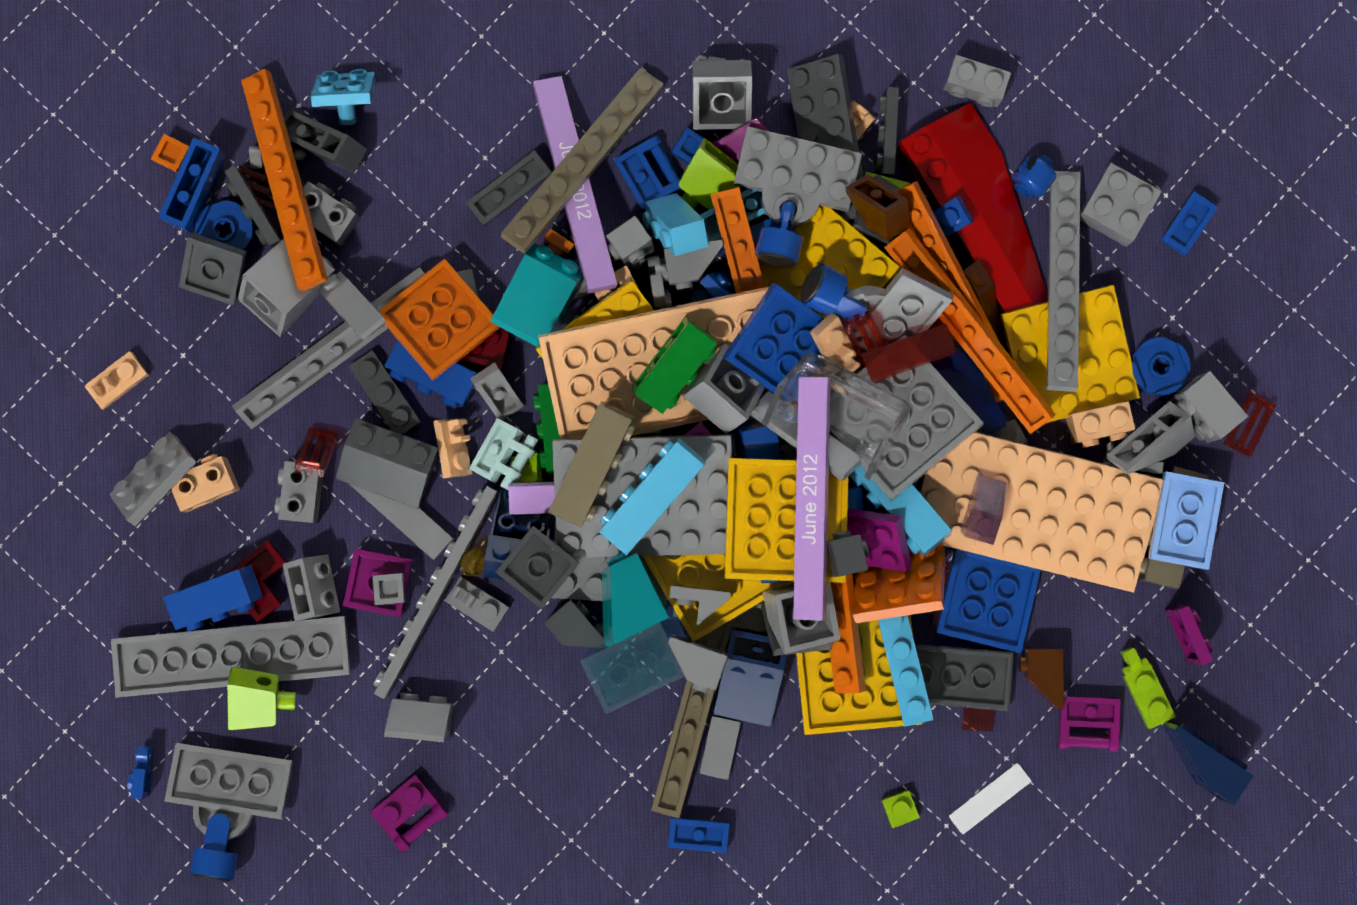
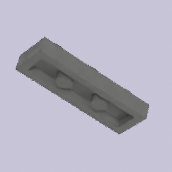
(888, 132)
(509, 188)
(252, 208)
(384, 393)

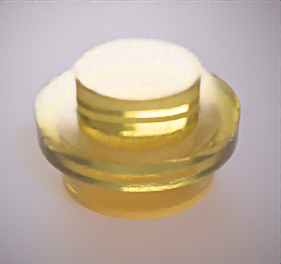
(472, 562)

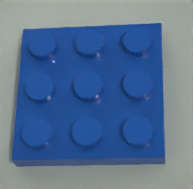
(774, 338)
(988, 600)

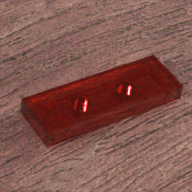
(908, 353)

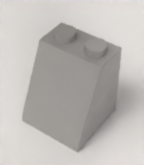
(272, 292)

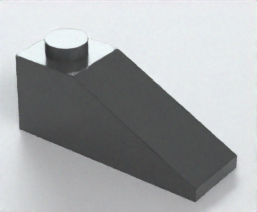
(324, 141)

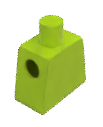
(707, 174)
(255, 699)

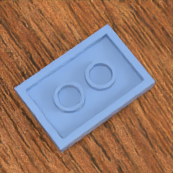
(1186, 520)

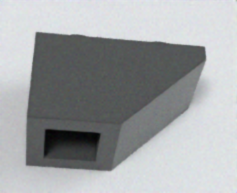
(574, 628)

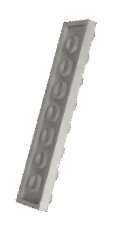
(206, 656)

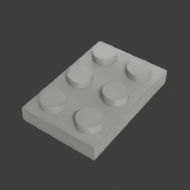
(152, 478)

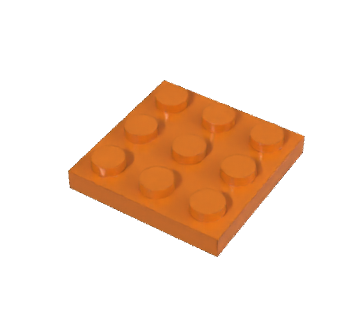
(438, 319)
(894, 593)

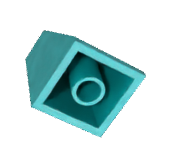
(538, 294)
(628, 599)

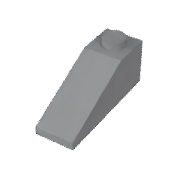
(351, 305)
(1154, 440)

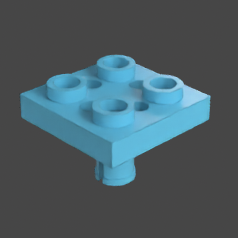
(344, 92)

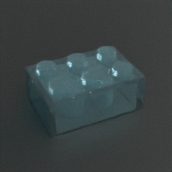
(632, 668)

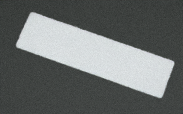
(990, 798)

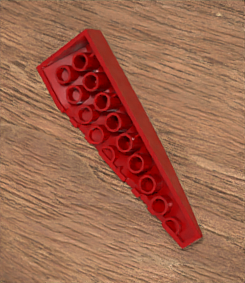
(963, 160)

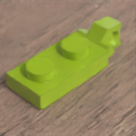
(1146, 690)

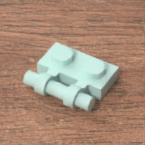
(497, 450)

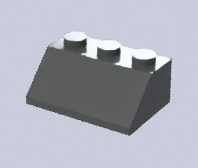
(387, 463)

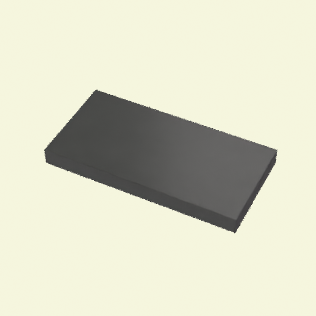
(966, 676)

